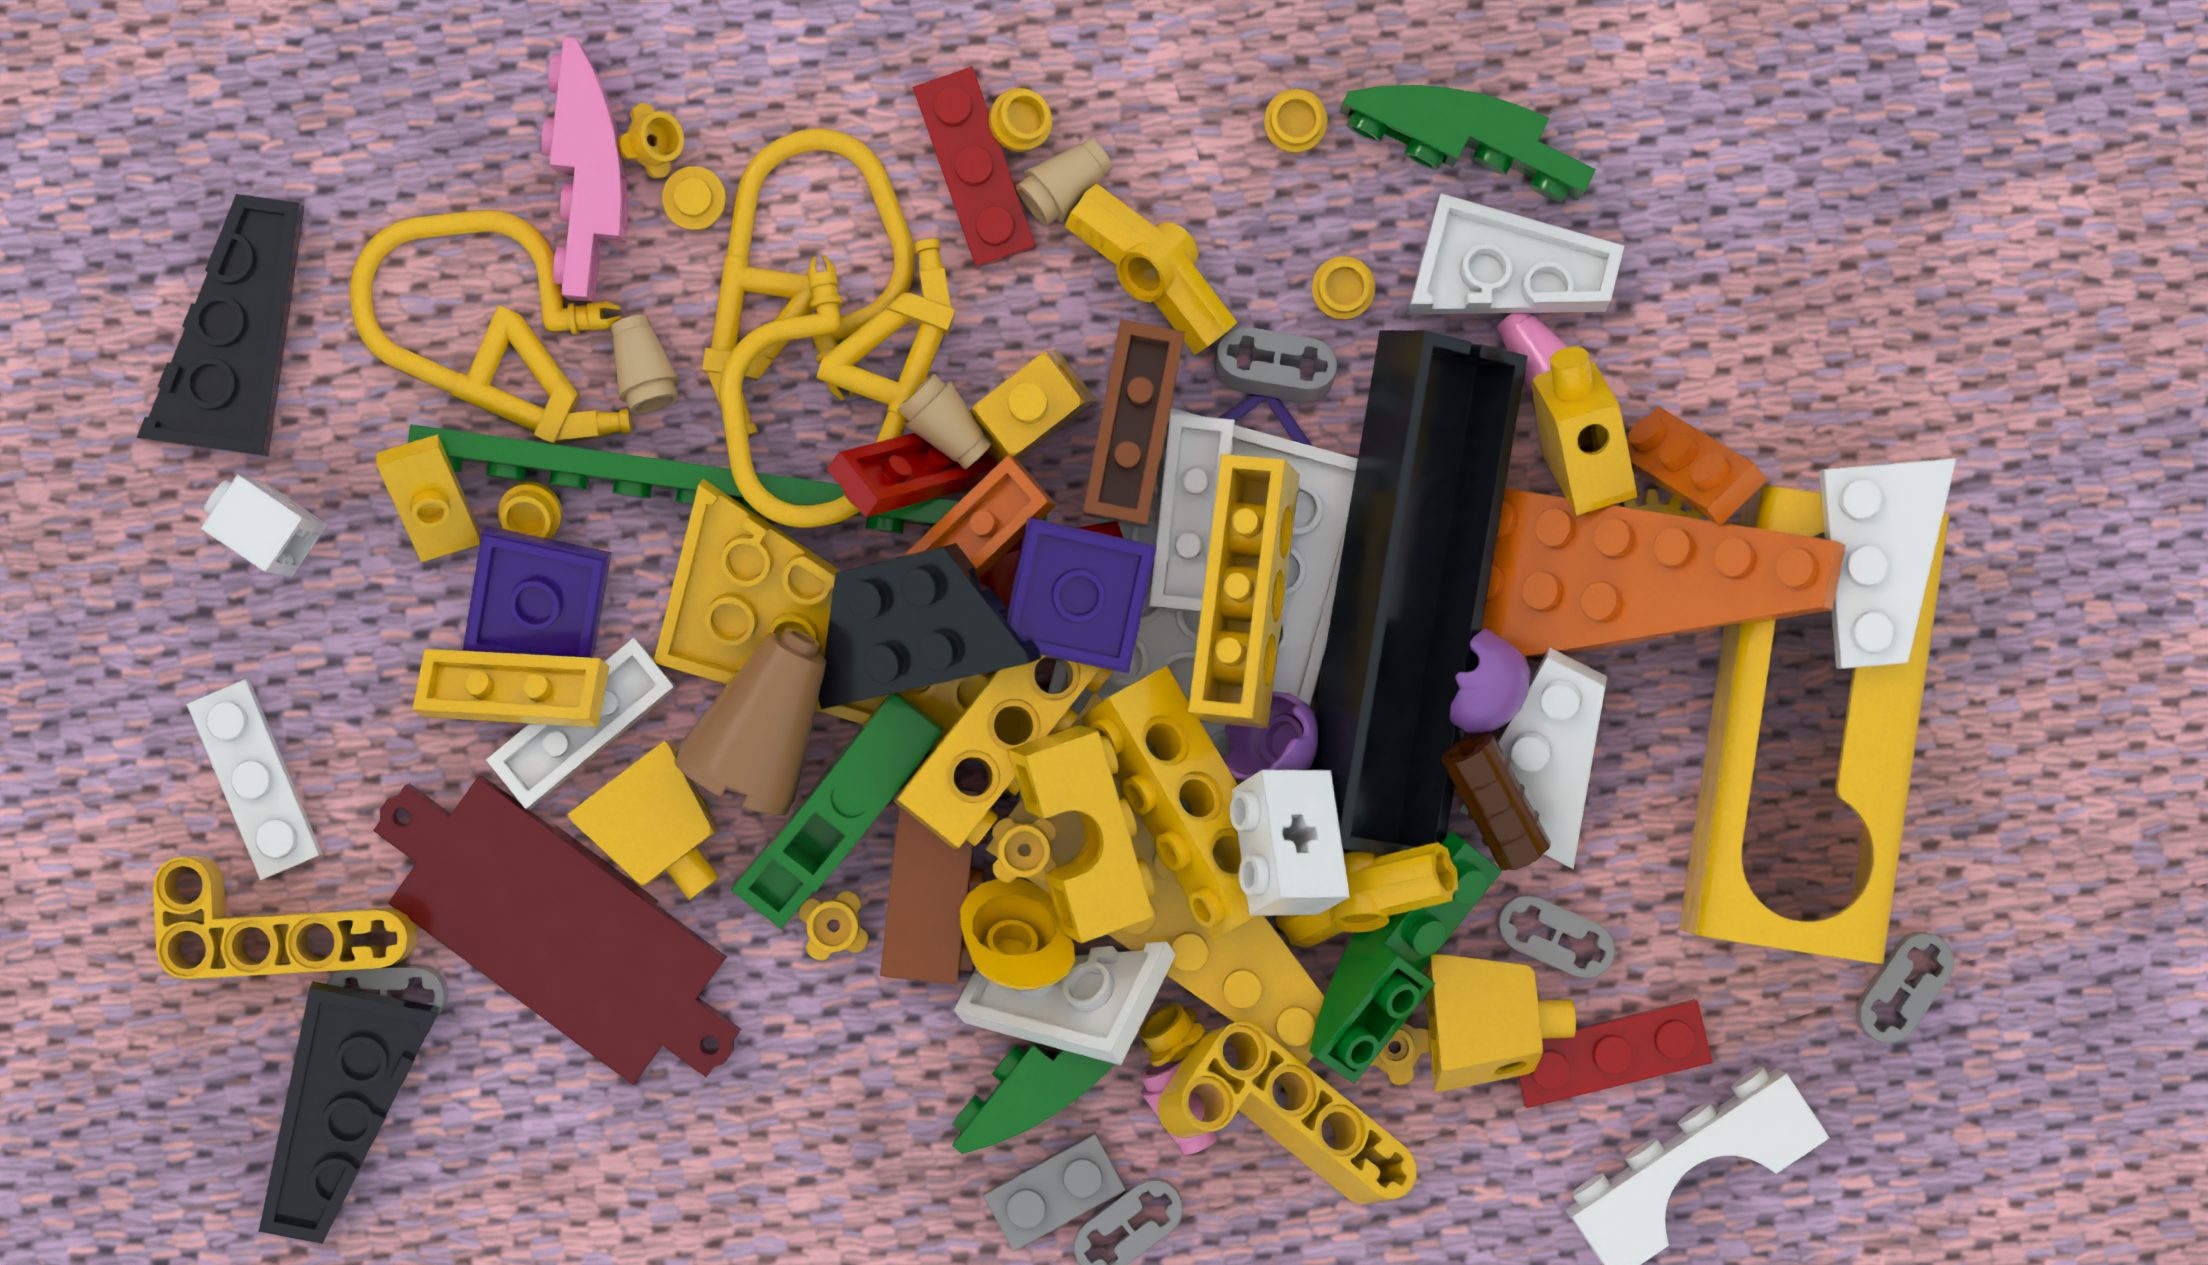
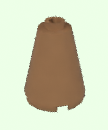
(759, 725)

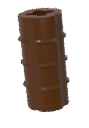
(1496, 801)

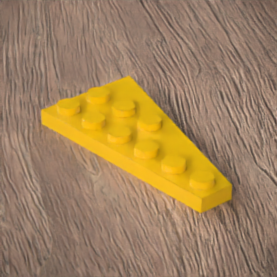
(1241, 974)

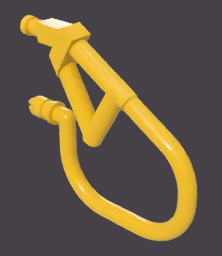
(740, 278)
(929, 313)
(555, 422)

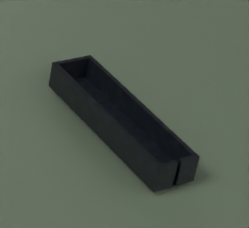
(1413, 582)

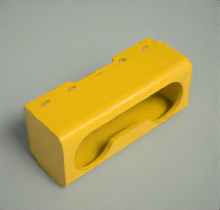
(1870, 774)

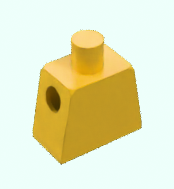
(1031, 406)
(1579, 410)
(652, 822)
(1488, 1021)

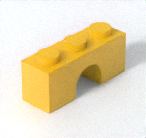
(1105, 882)

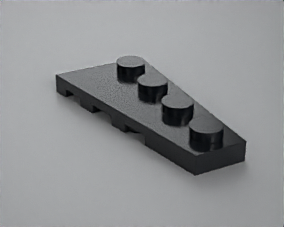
(233, 342)
(341, 1086)

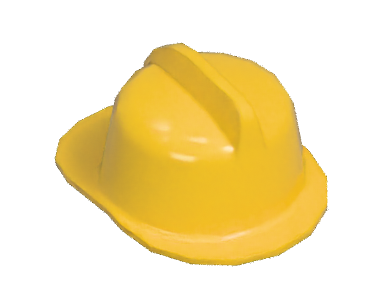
(1015, 935)

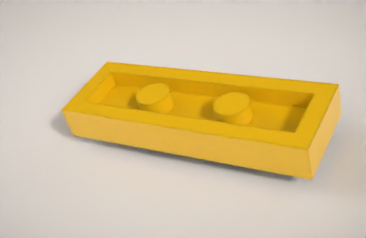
(511, 687)

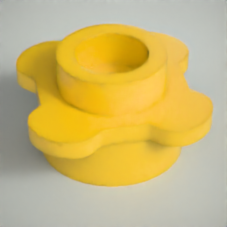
(664, 132)
(1011, 836)
(845, 911)
(1170, 1034)
(1401, 1064)

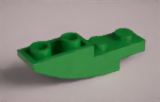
(1445, 119)
(838, 809)
(1382, 970)
(1029, 1092)

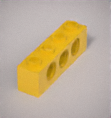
(1244, 591)
(1185, 768)
(932, 793)

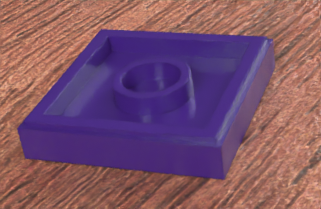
(1080, 594)
(535, 596)

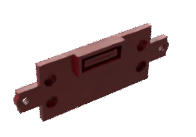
(557, 929)

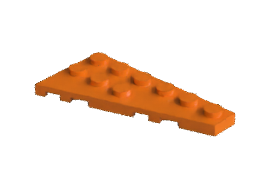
(1642, 575)

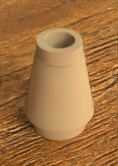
(1060, 182)
(642, 367)
(945, 421)

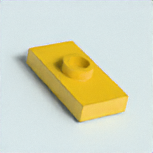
(428, 498)

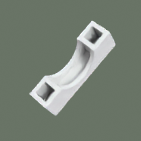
(1762, 1123)

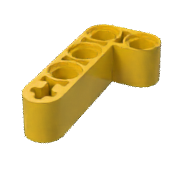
(286, 931)
(1294, 1127)

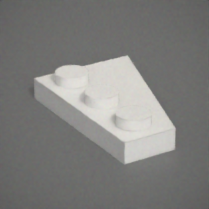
(1510, 264)
(1890, 534)
(1086, 1012)

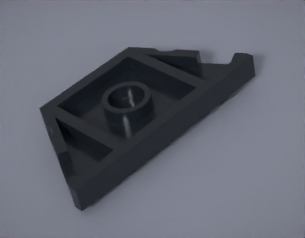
(914, 627)

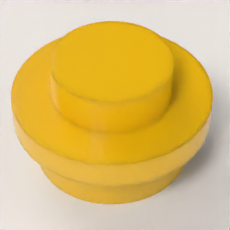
(1020, 120)
(1295, 121)
(694, 198)
(1343, 288)
(530, 510)

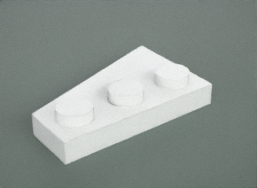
(1554, 747)

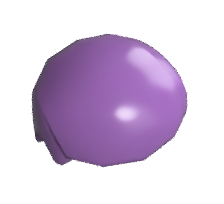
(1494, 689)
(1285, 745)

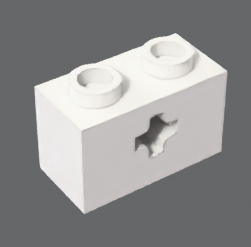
(261, 524)
(1289, 842)

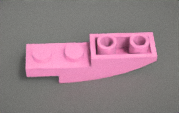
(584, 144)

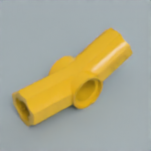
(1153, 265)
(1378, 889)

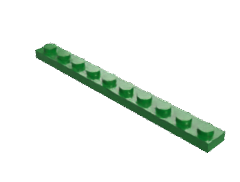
(637, 475)

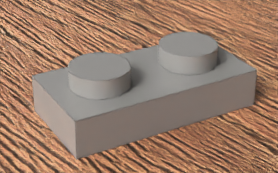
(1054, 1191)

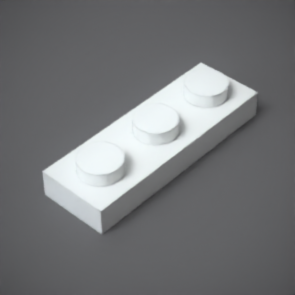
(1187, 509)
(548, 755)
(254, 779)

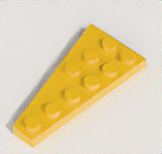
(752, 580)

